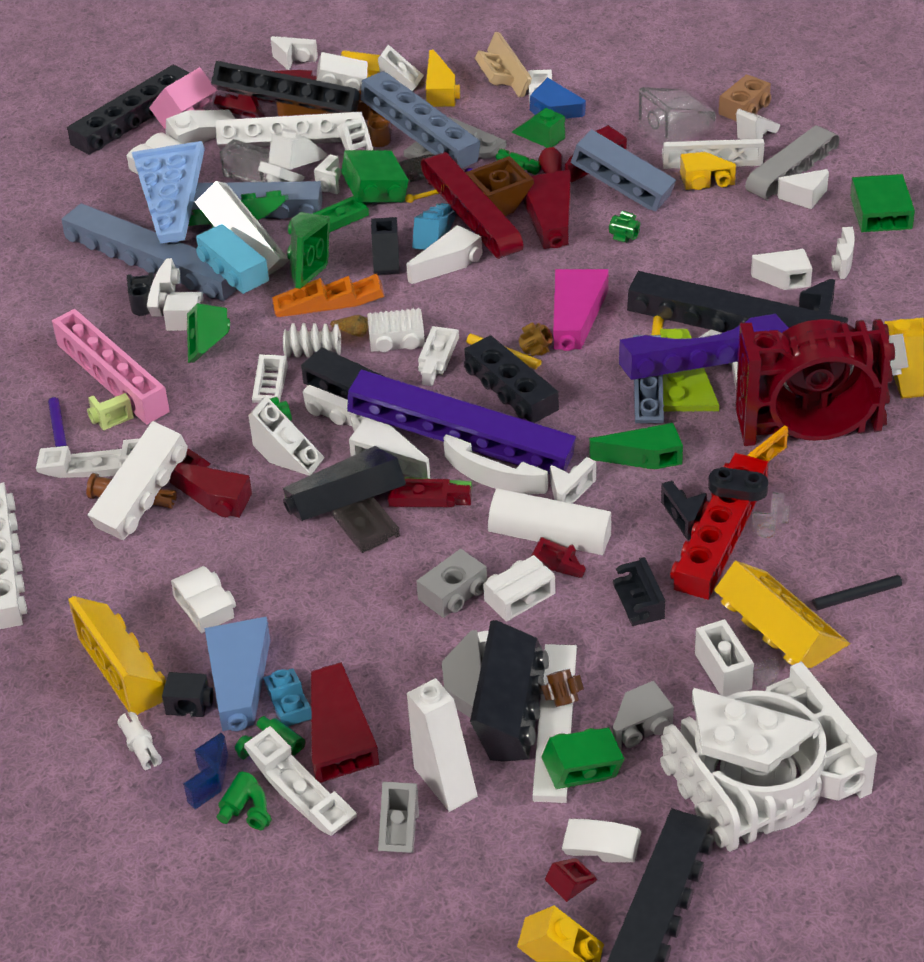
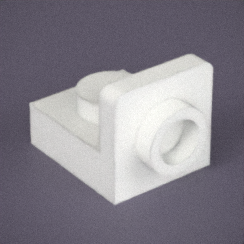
(329, 174)

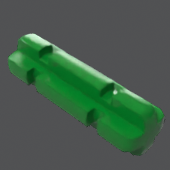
(533, 166)

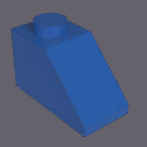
(557, 98)

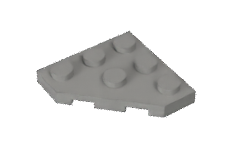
(488, 143)

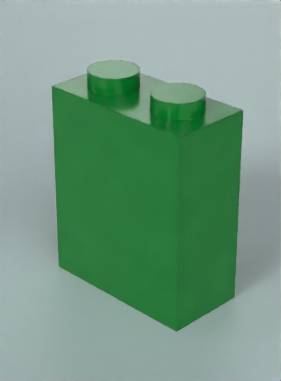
(374, 176)
(882, 203)

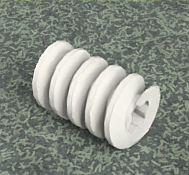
(311, 341)

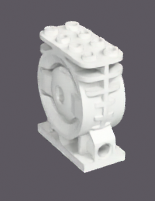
(752, 801)

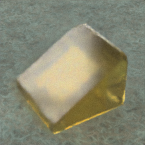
(354, 325)

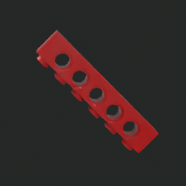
(714, 536)

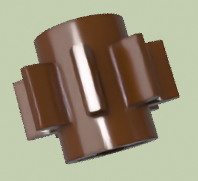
(562, 687)

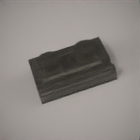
(366, 523)

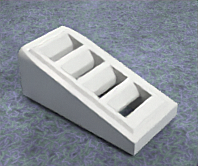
(362, 133)
(269, 363)

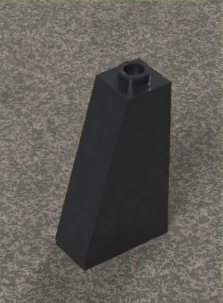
(344, 483)

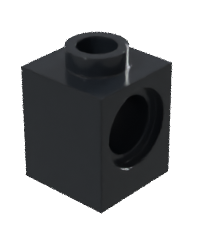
(187, 694)

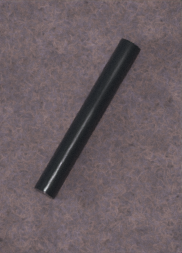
(857, 592)

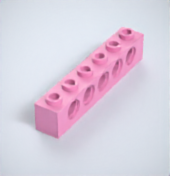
(110, 365)

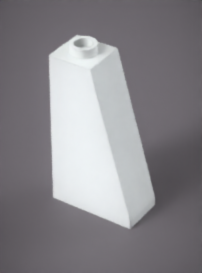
(439, 745)

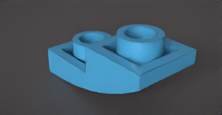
(287, 697)

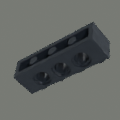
(511, 379)

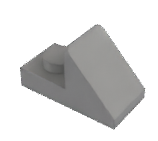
(398, 817)

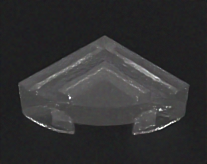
(765, 673)

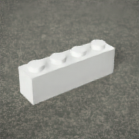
(138, 481)

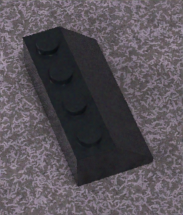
(509, 693)

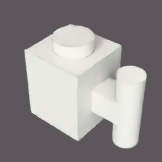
(177, 307)

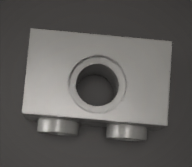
(452, 583)

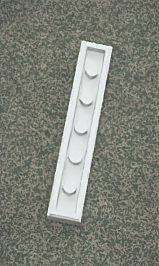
(552, 722)

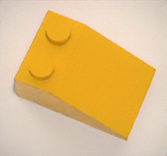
(911, 381)

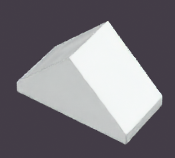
(803, 188)

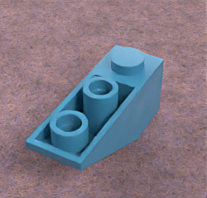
(432, 225)

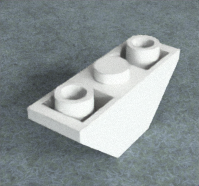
(281, 440)

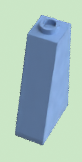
(238, 666)

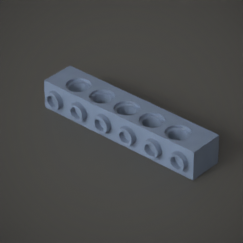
(419, 119)

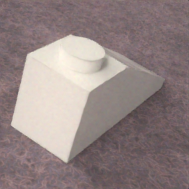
(195, 125)
(293, 150)
(447, 254)
(384, 436)

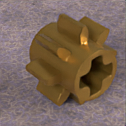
(535, 339)

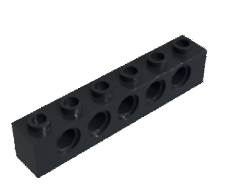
(284, 88)
(121, 113)

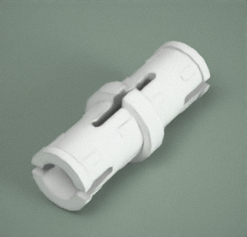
(139, 740)

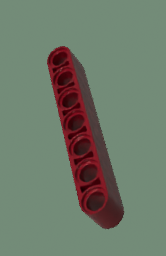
(472, 205)

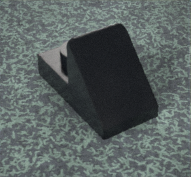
(818, 297)
(680, 508)

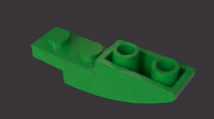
(258, 206)

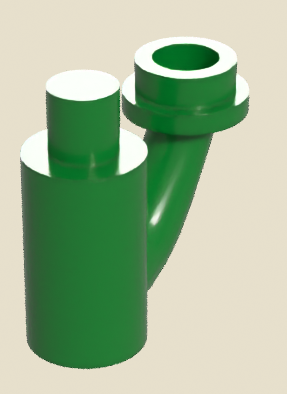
(292, 738)
(235, 798)

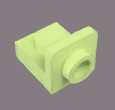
(111, 411)

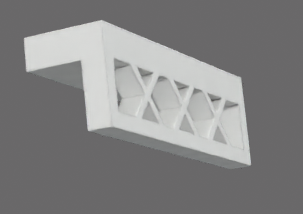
(741, 152)

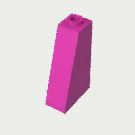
(576, 304)

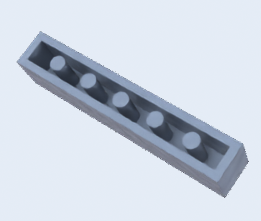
(303, 195)

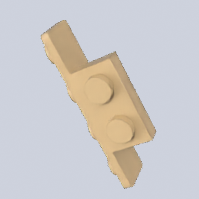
(503, 66)

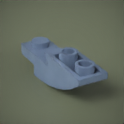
(648, 398)

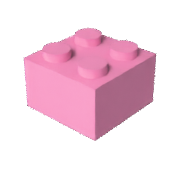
(185, 94)

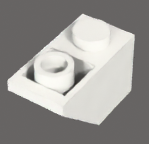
(783, 269)

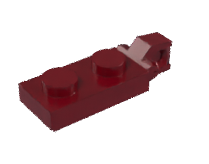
(430, 494)

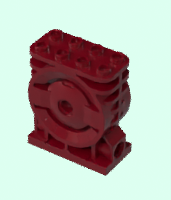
(816, 366)

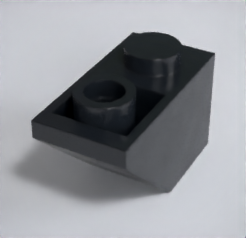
(385, 246)

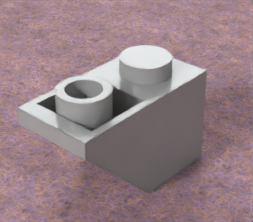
(642, 709)

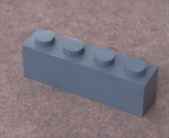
(623, 170)

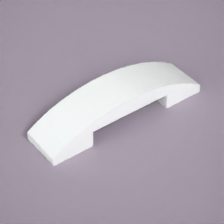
(62, 464)
(523, 479)
(296, 784)

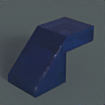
(212, 763)

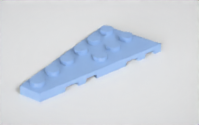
(169, 185)

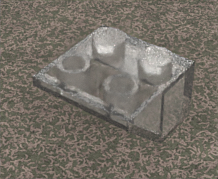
(242, 161)

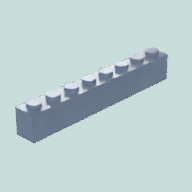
(142, 248)

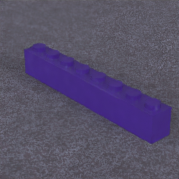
(438, 415)

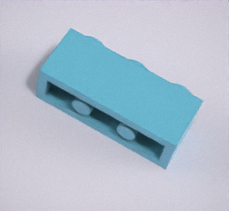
(232, 258)

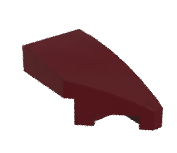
(558, 558)

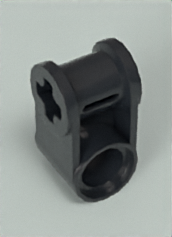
(138, 292)

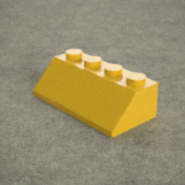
(778, 615)
(117, 655)

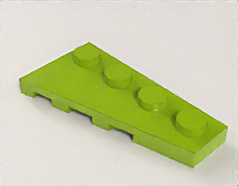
(687, 389)

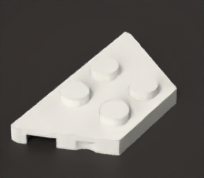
(748, 732)

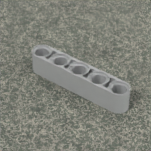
(792, 160)

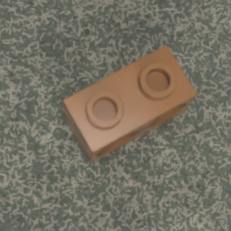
(746, 94)

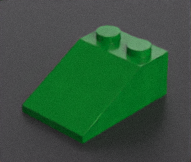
(308, 246)

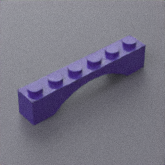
(656, 356)

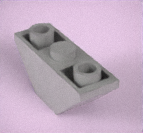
(462, 671)

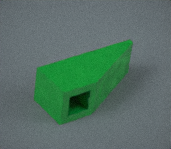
(644, 447)

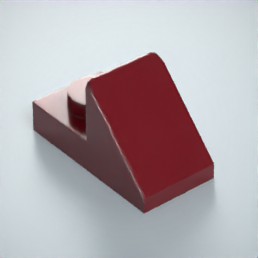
(240, 105)

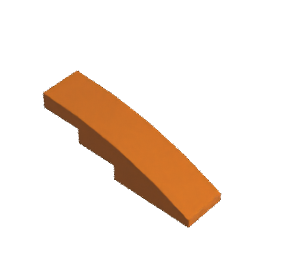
(332, 296)

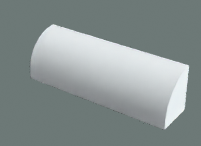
(224, 207)
(554, 520)

